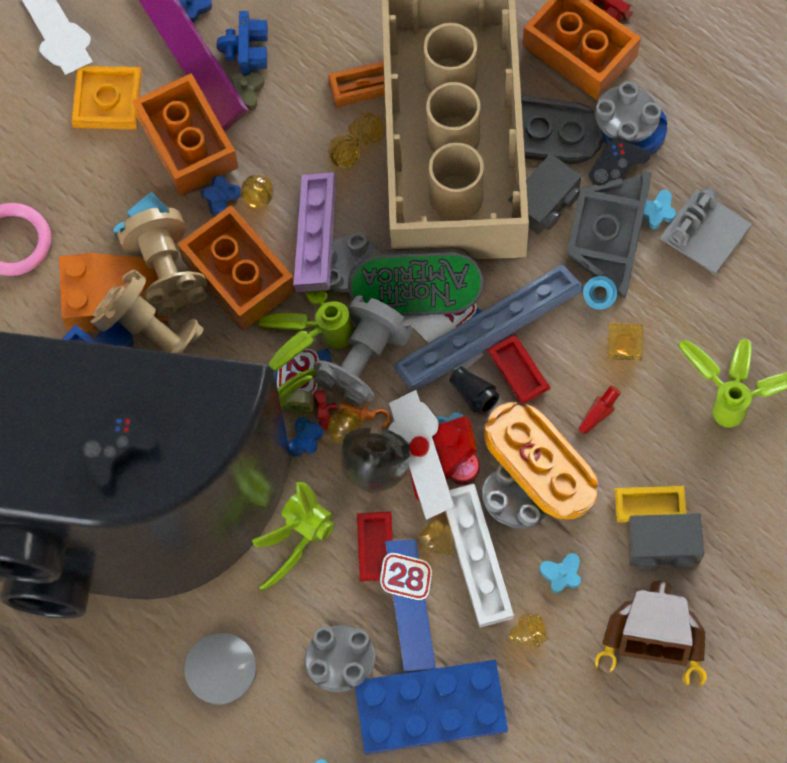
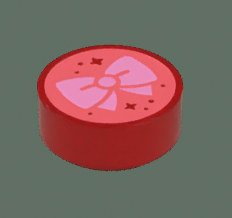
(467, 471)

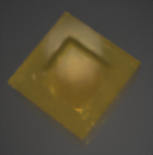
(625, 341)

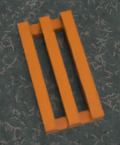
(360, 90)

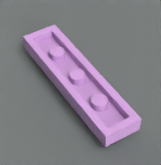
(315, 232)

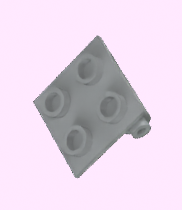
(706, 230)

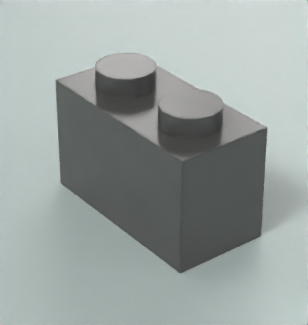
(548, 191)
(665, 541)

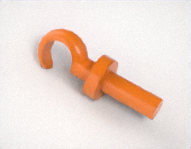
(365, 413)

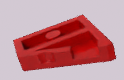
(453, 444)

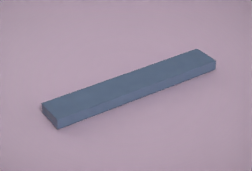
(487, 328)

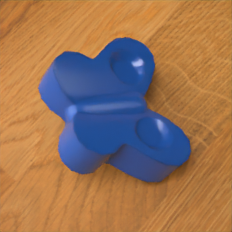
(196, 7)
(219, 194)
(306, 437)

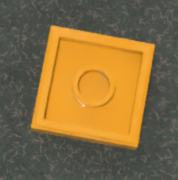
(106, 97)

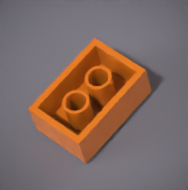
(581, 43)
(185, 134)
(237, 267)

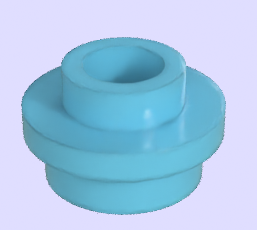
(590, 297)

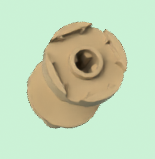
(154, 238)
(136, 315)

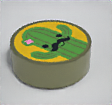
(300, 402)

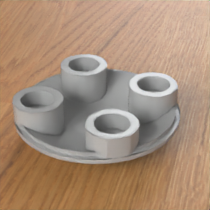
(627, 113)
(346, 253)
(509, 502)
(339, 658)
(220, 668)

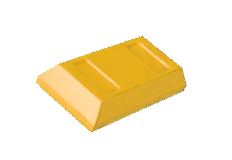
(649, 501)

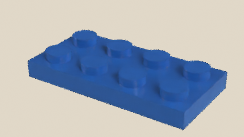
(431, 707)

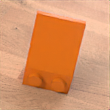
(89, 278)

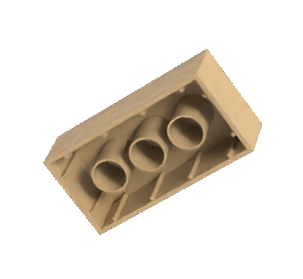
(455, 127)

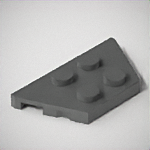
(609, 228)

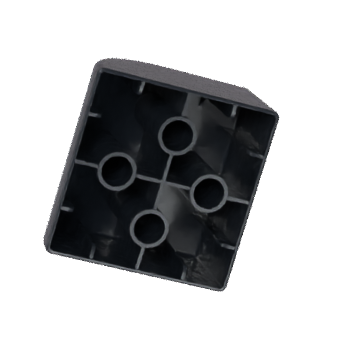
(170, 512)

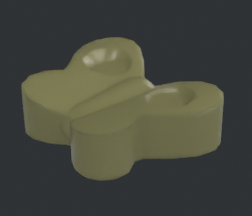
(247, 86)

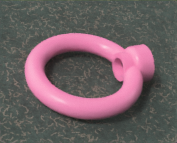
(43, 244)

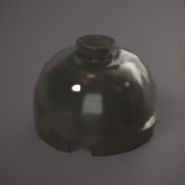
(374, 460)

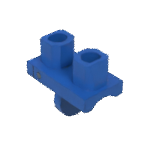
(249, 31)

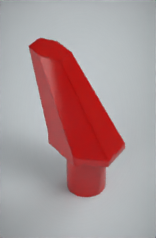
(600, 409)

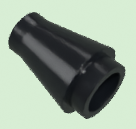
(476, 392)

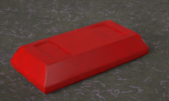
(518, 369)
(372, 532)

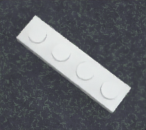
(478, 558)

